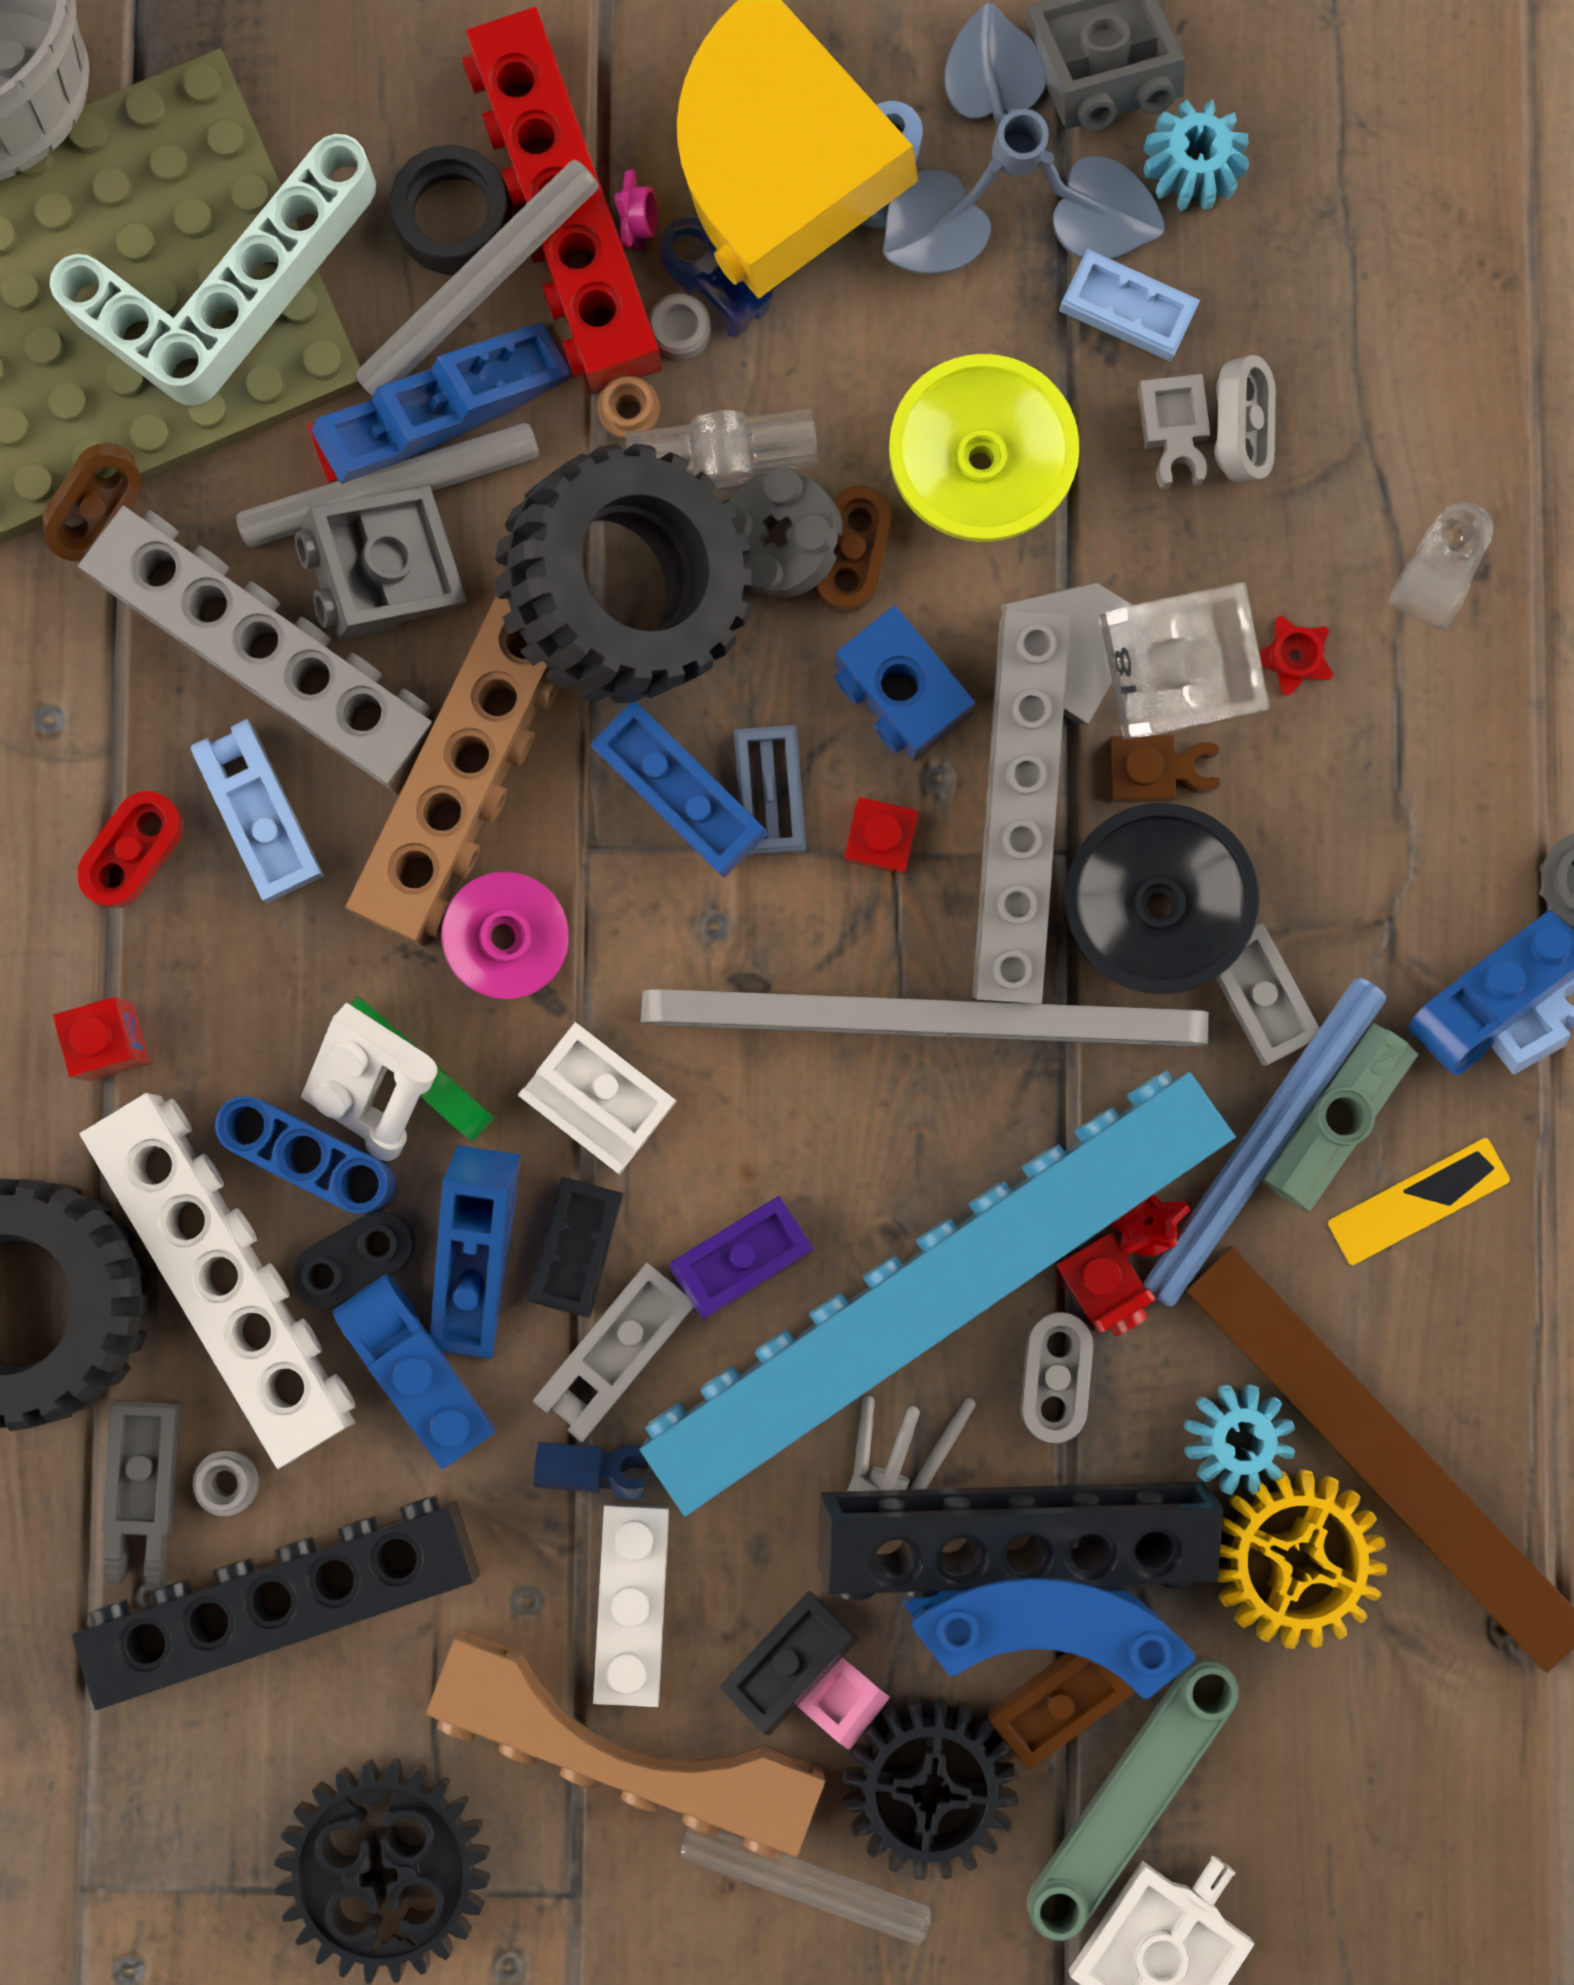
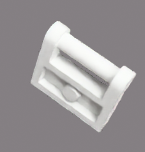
(350, 1074)

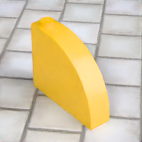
(781, 145)

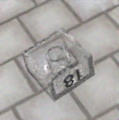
(1184, 661)

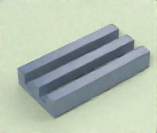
(765, 735)

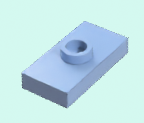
(1129, 305)

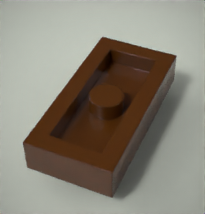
(1056, 1706)

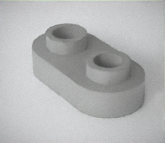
(1245, 419)
(1057, 1376)

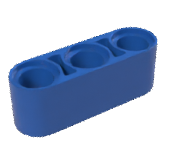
(276, 1148)

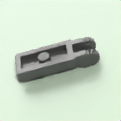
(140, 1485)

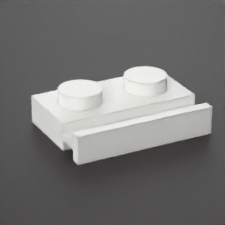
(597, 1098)

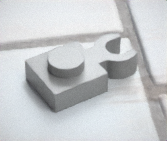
(1175, 418)

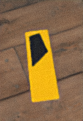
(1418, 1201)

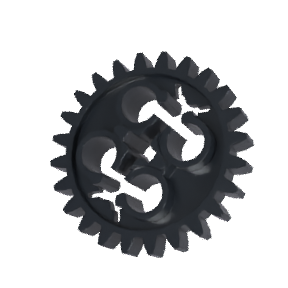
(324, 1876)

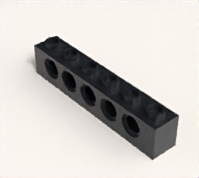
(993, 1517)
(120, 1668)

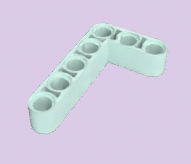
(230, 283)

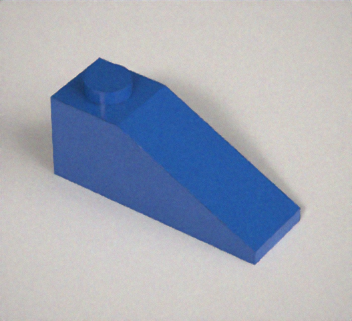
(473, 1249)

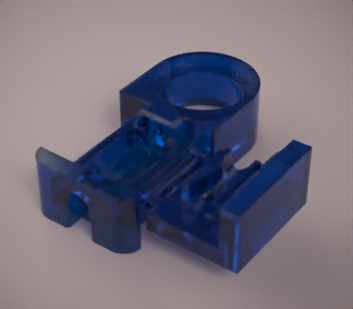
(732, 300)

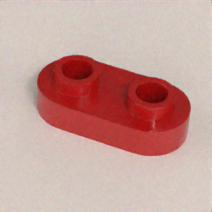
(126, 846)

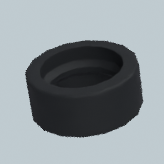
(426, 170)

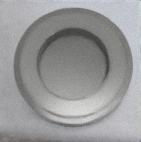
(680, 326)

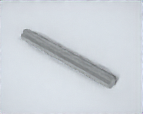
(479, 277)
(434, 468)

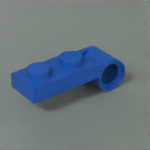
(1496, 993)
(413, 1370)

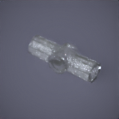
(737, 446)

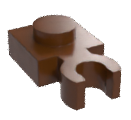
(1149, 768)

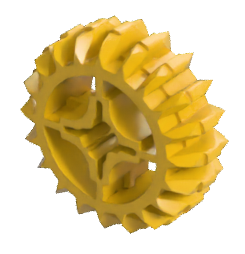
(1309, 1530)

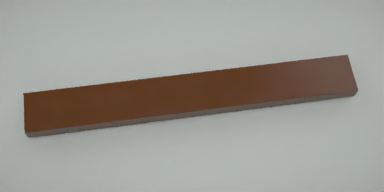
(1386, 1457)

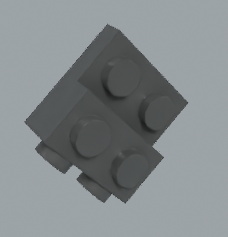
(1106, 58)
(379, 562)

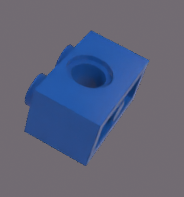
(894, 648)

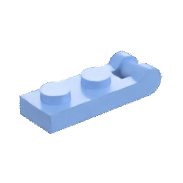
(257, 813)

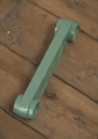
(1131, 1799)

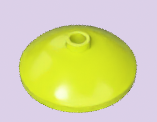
(989, 409)

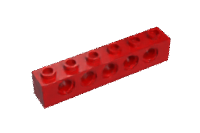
(519, 52)

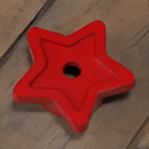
(1309, 645)
(1152, 1238)

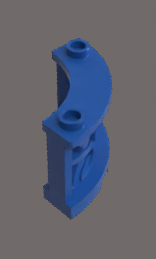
(1051, 1615)

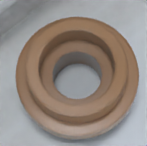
(622, 390)

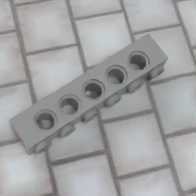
(123, 566)
(1021, 806)

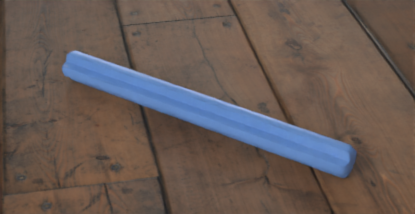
(1265, 1140)

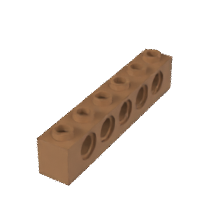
(436, 779)

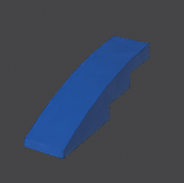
(441, 403)

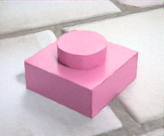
(844, 1703)

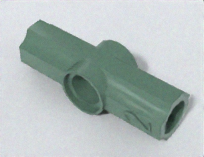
(1364, 1085)

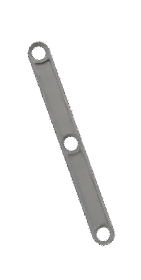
(924, 1017)

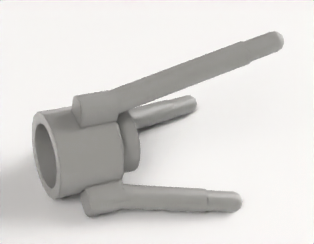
(890, 1477)

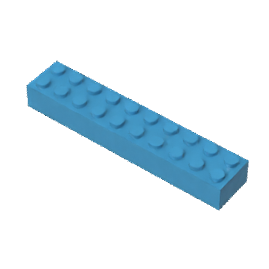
(935, 1290)

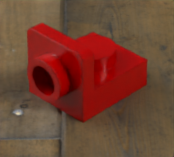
(1106, 1286)

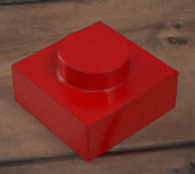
(881, 835)

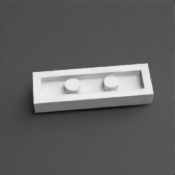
(631, 1605)

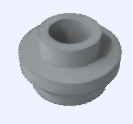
(206, 1487)

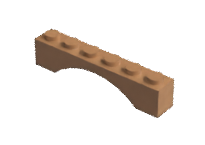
(750, 1793)

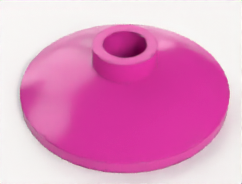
(536, 927)

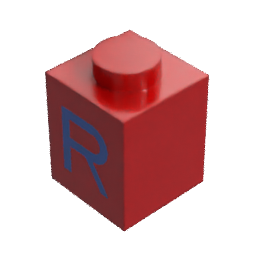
(101, 1039)

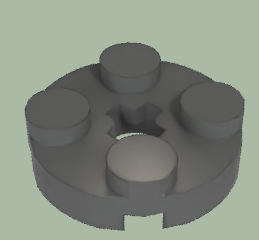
(815, 521)

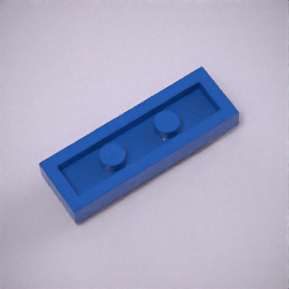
(679, 788)

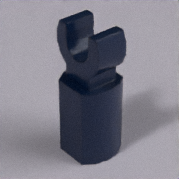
(589, 1469)

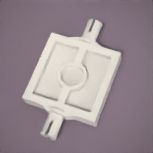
(1164, 1934)

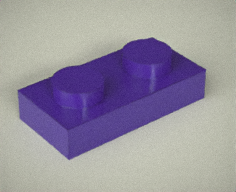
(741, 1258)

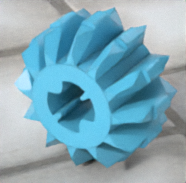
(1202, 134)
(1256, 1423)

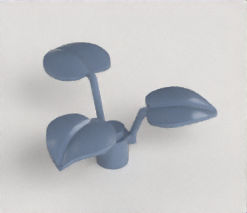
(995, 73)

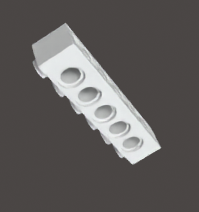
(121, 1151)

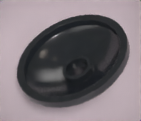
(1172, 856)

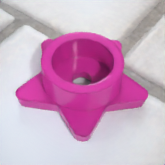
(637, 212)

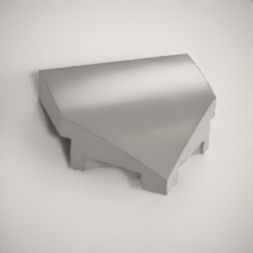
(1087, 660)

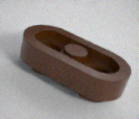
(91, 498)
(857, 552)

